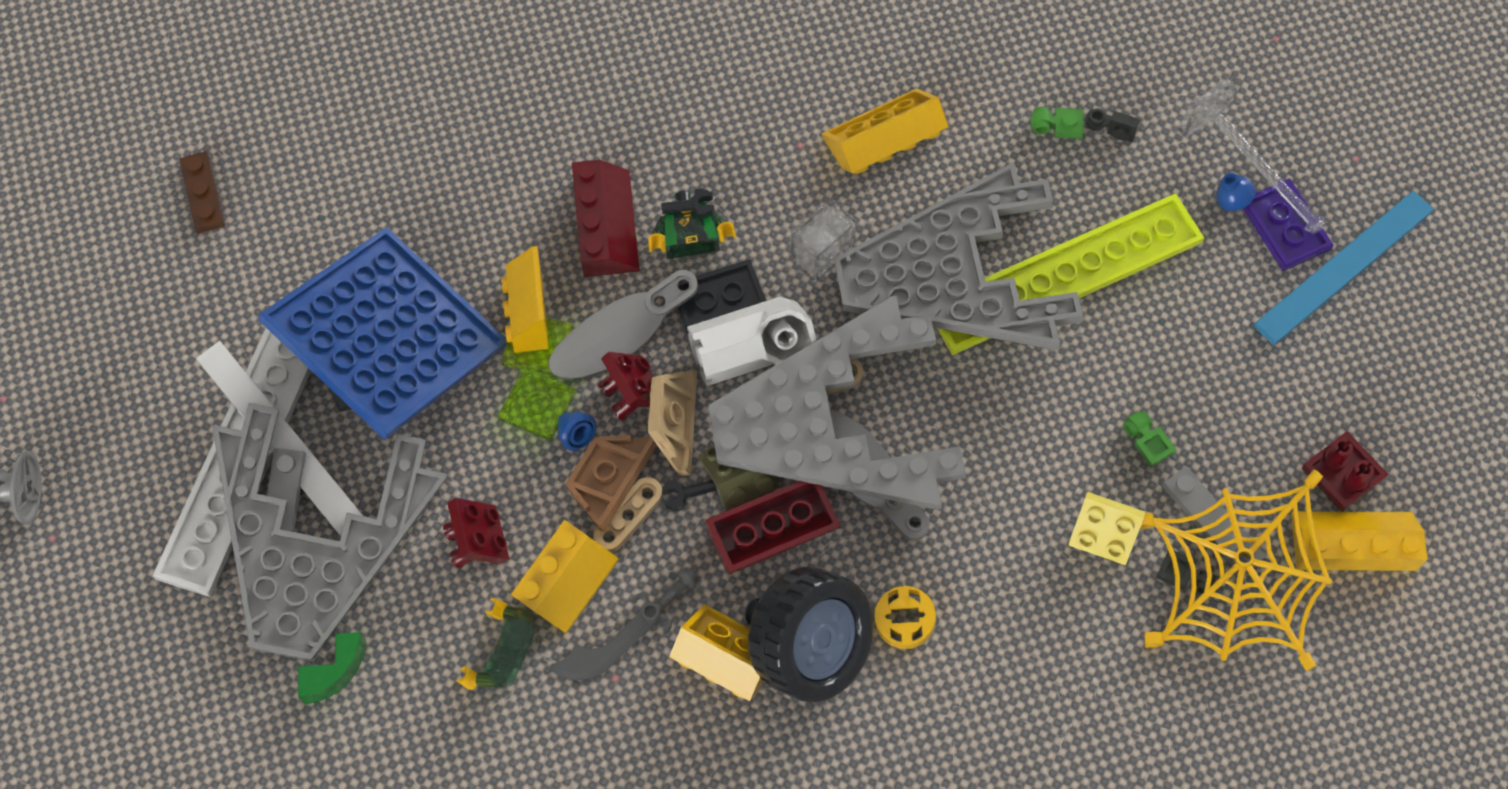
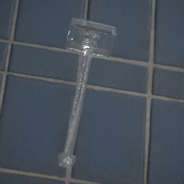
(1211, 108)

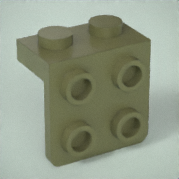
(736, 484)

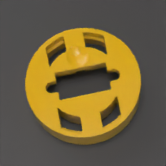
(905, 630)

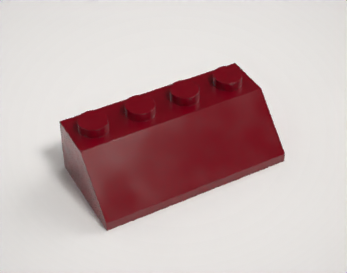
(605, 218)
(771, 525)

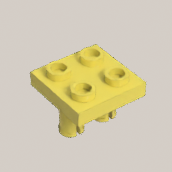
(1106, 528)

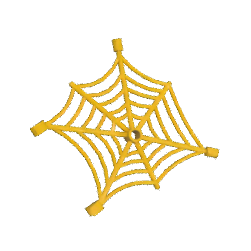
(1157, 639)

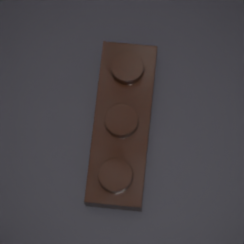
(202, 192)

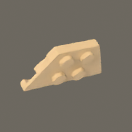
(673, 417)

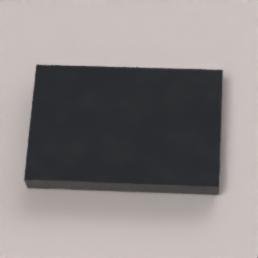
(721, 293)

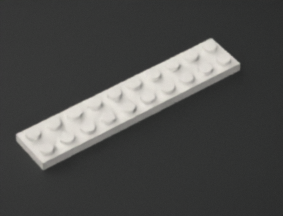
(202, 533)

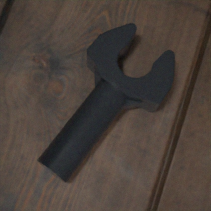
(692, 205)
(685, 492)

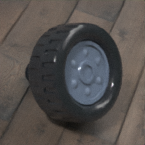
(810, 633)

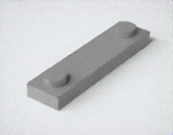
(286, 481)
(1195, 498)

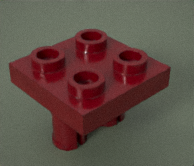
(632, 377)
(1346, 471)
(476, 531)

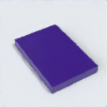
(1284, 228)

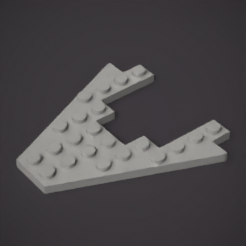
(786, 427)
(298, 583)

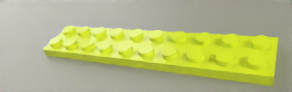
(1098, 258)

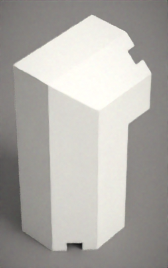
(749, 339)

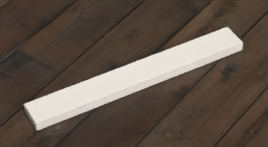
(240, 391)

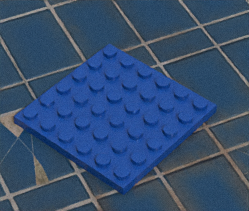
(383, 332)

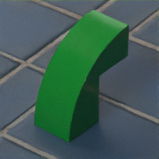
(326, 680)

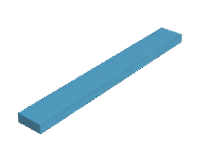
(1343, 268)

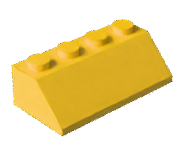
(886, 130)
(1362, 541)

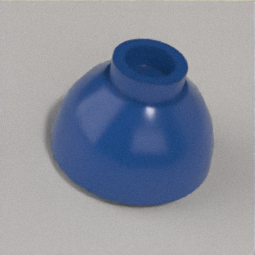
(1235, 192)
(576, 430)

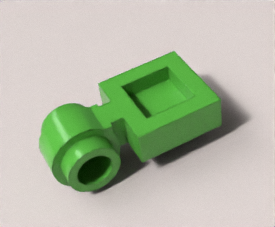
(1065, 122)
(1152, 445)

